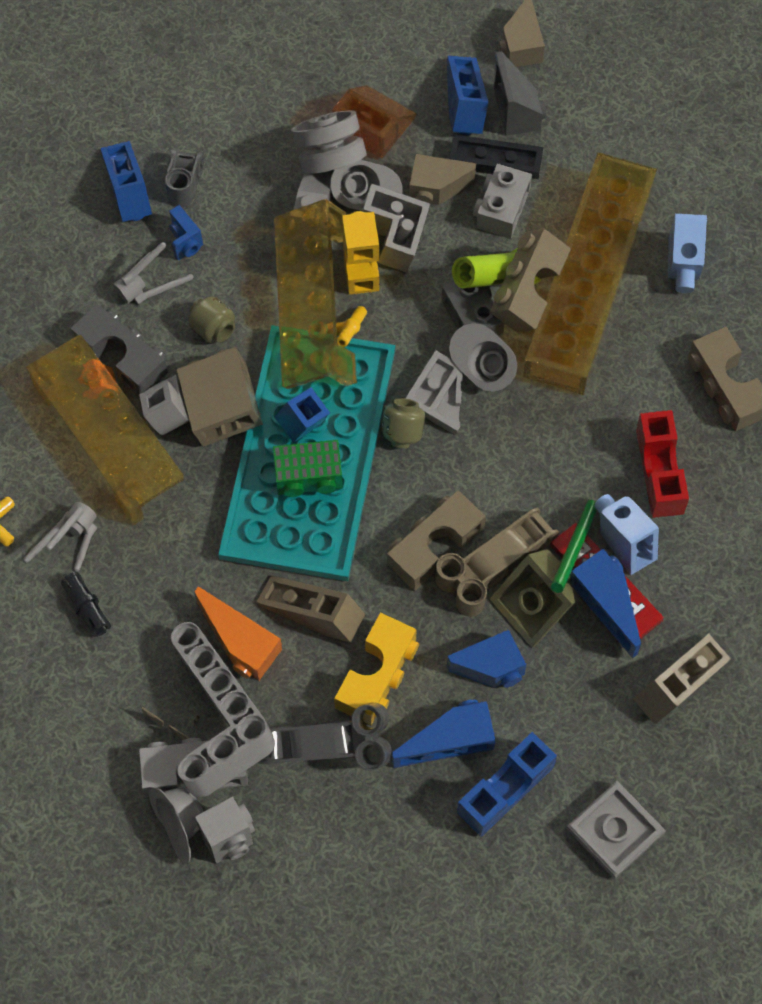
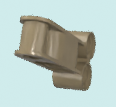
(493, 560)

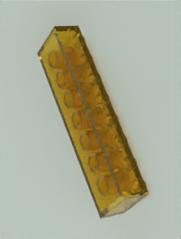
(589, 282)

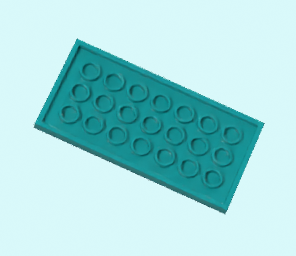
(314, 530)

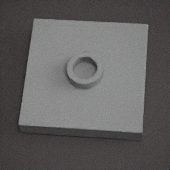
(615, 829)

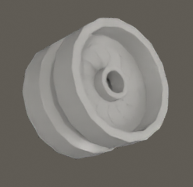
(329, 142)

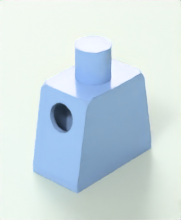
(686, 250)
(628, 532)

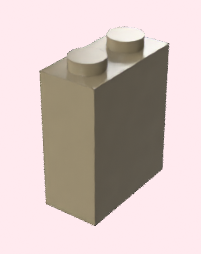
(219, 396)

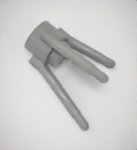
(131, 284)
(75, 521)

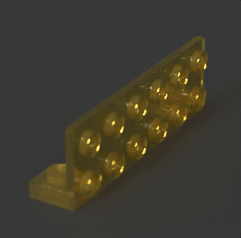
(308, 296)
(105, 425)

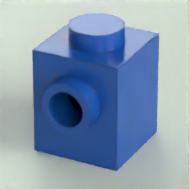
(302, 414)

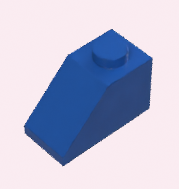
(490, 661)

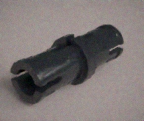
(85, 604)

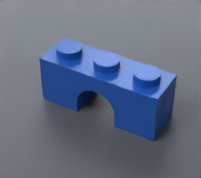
(518, 775)

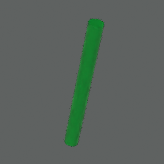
(574, 547)

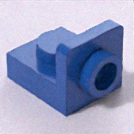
(186, 232)

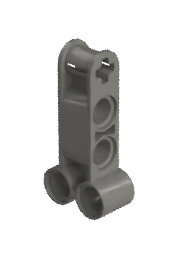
(333, 740)

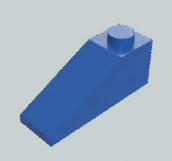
(466, 95)
(126, 181)
(605, 590)
(456, 733)

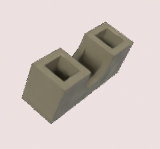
(517, 300)
(738, 401)
(452, 519)

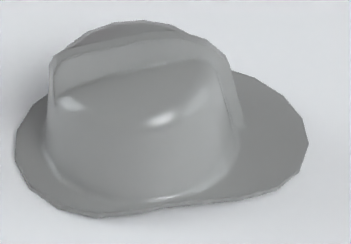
(352, 182)
(483, 357)
(177, 813)

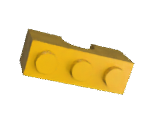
(361, 252)
(392, 644)

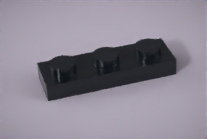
(489, 153)

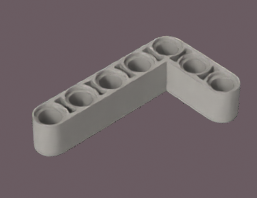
(242, 727)

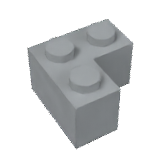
(400, 221)

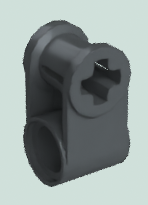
(183, 176)

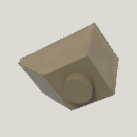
(522, 37)
(439, 179)

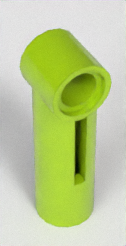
(482, 270)

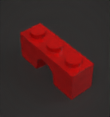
(663, 479)

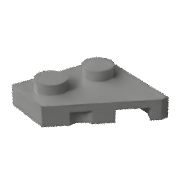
(439, 392)

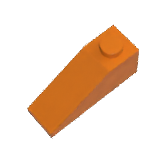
(243, 640)

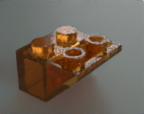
(378, 116)

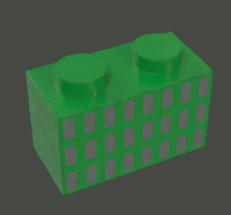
(308, 468)

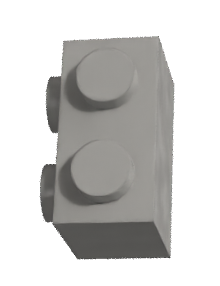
(503, 200)
(226, 830)

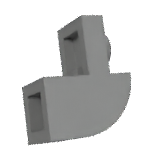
(165, 405)

